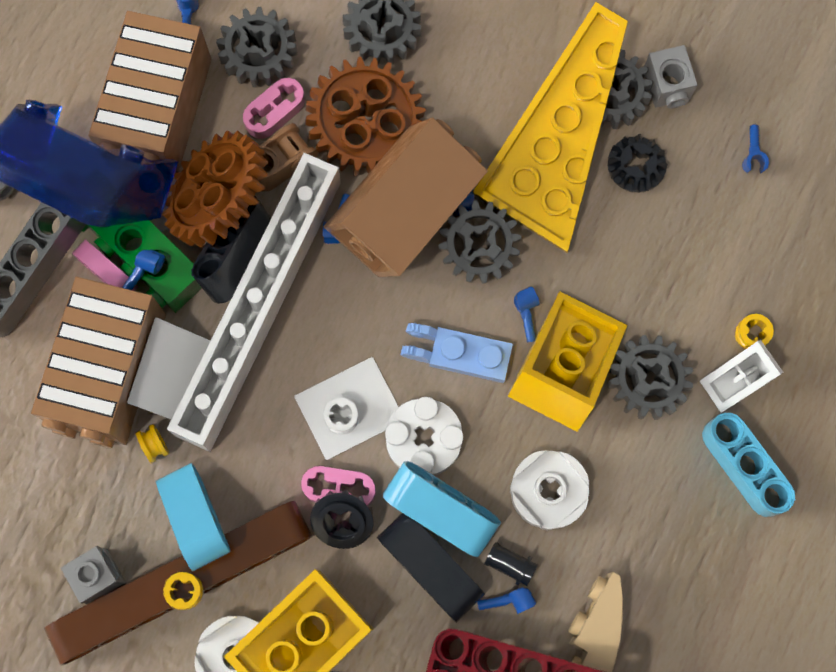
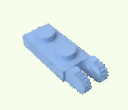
(460, 352)

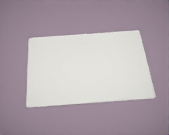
(166, 368)
(365, 388)

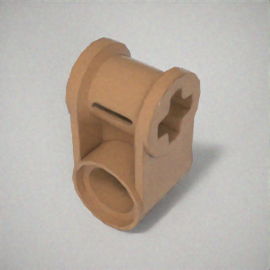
(283, 154)

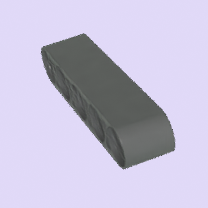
(17, 263)

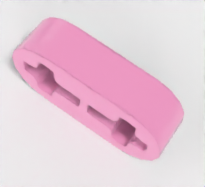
(268, 102)
(100, 265)
(338, 477)

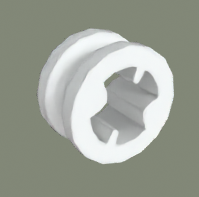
(342, 403)

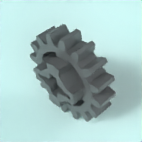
(395, 34)
(251, 60)
(625, 78)
(466, 230)
(637, 370)

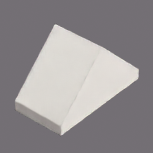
(741, 376)

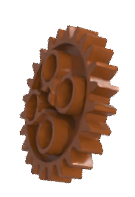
(352, 87)
(215, 188)

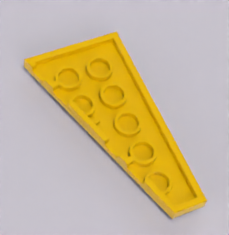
(551, 149)

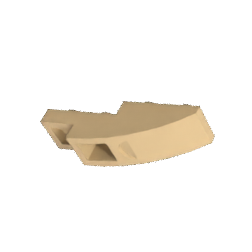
(599, 628)

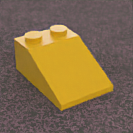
(568, 362)
(303, 633)

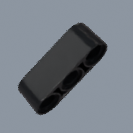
(224, 263)
(431, 566)

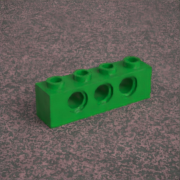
(173, 287)

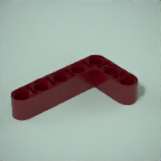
(477, 650)

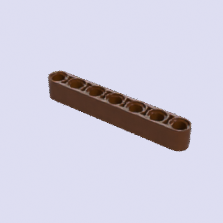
(144, 597)

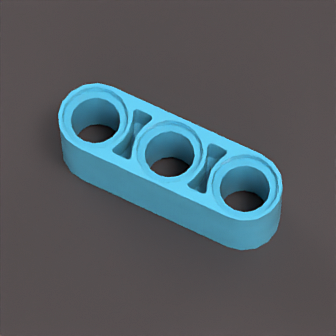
(766, 471)
(441, 508)
(192, 517)

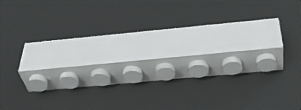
(255, 303)

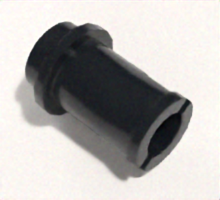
(511, 564)

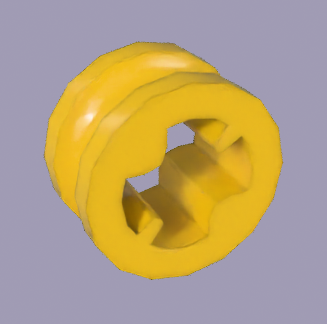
(753, 319)
(152, 443)
(181, 603)

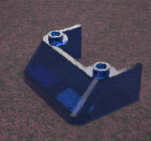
(78, 175)

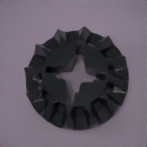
(633, 178)
(346, 534)

